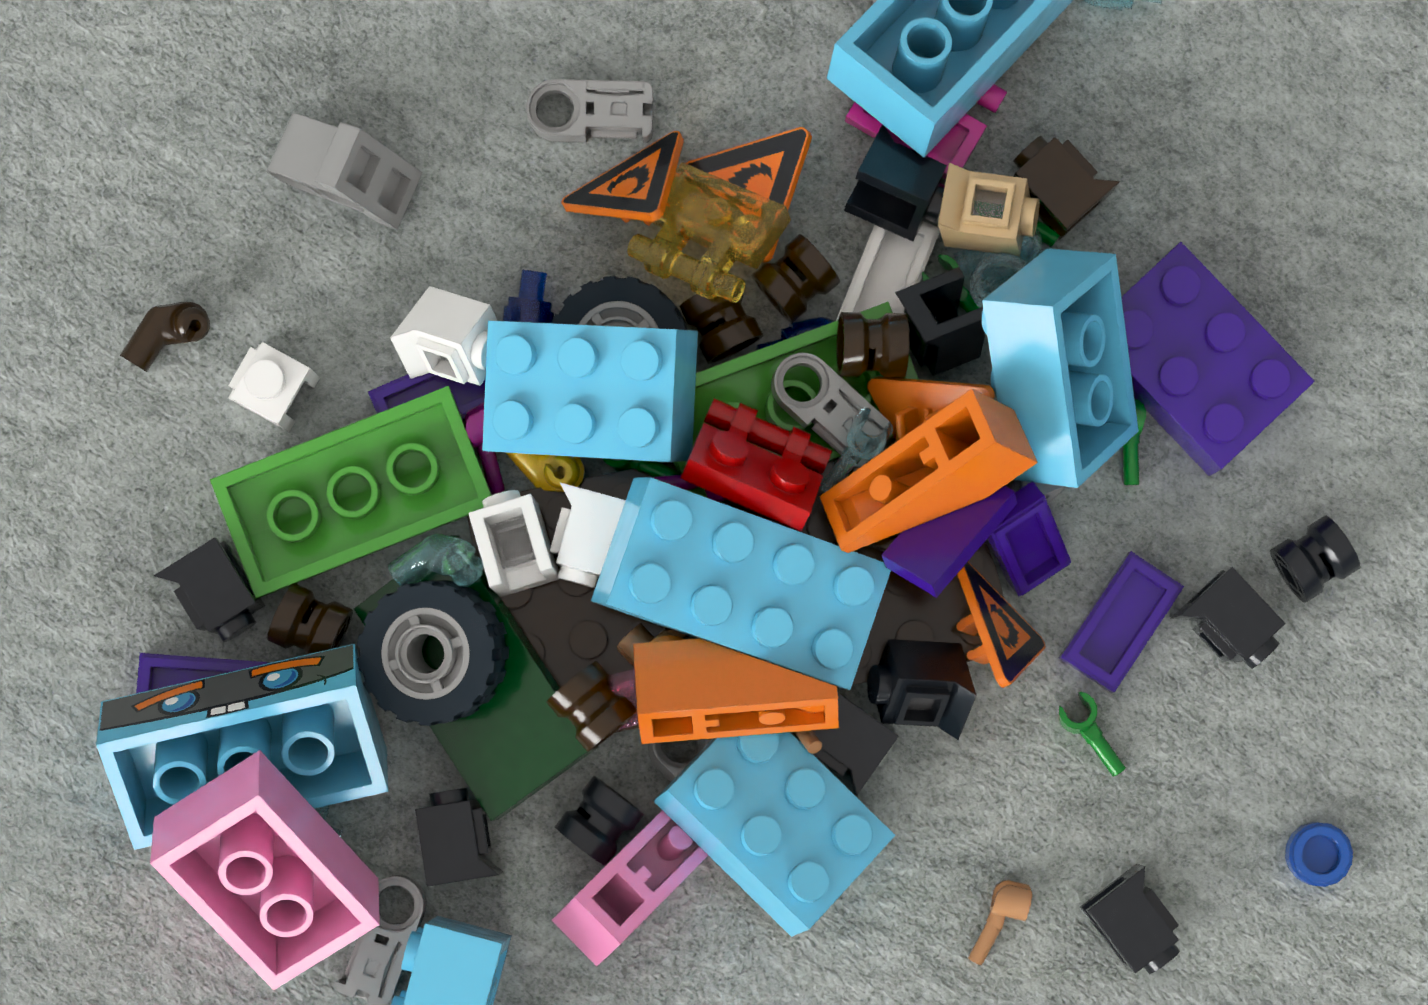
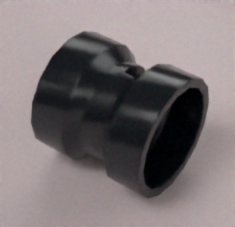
(1315, 558)
(599, 820)

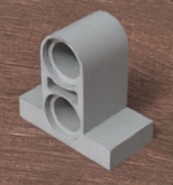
(345, 168)

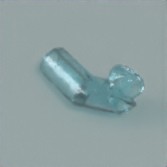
(439, 555)

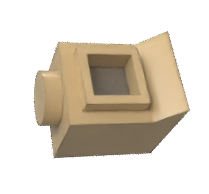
(986, 211)

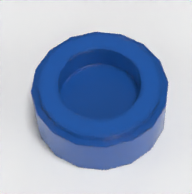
(1319, 854)

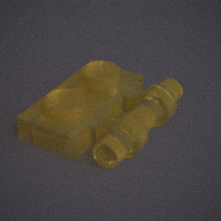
(719, 217)

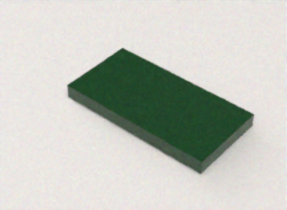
(516, 737)

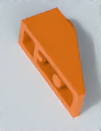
(930, 472)
(714, 692)

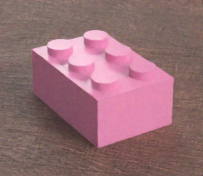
(265, 870)

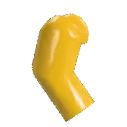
(549, 470)

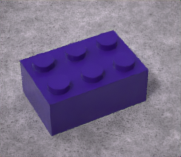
(1204, 361)

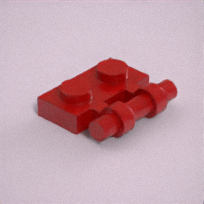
(753, 476)

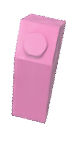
(629, 888)

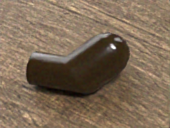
(165, 326)

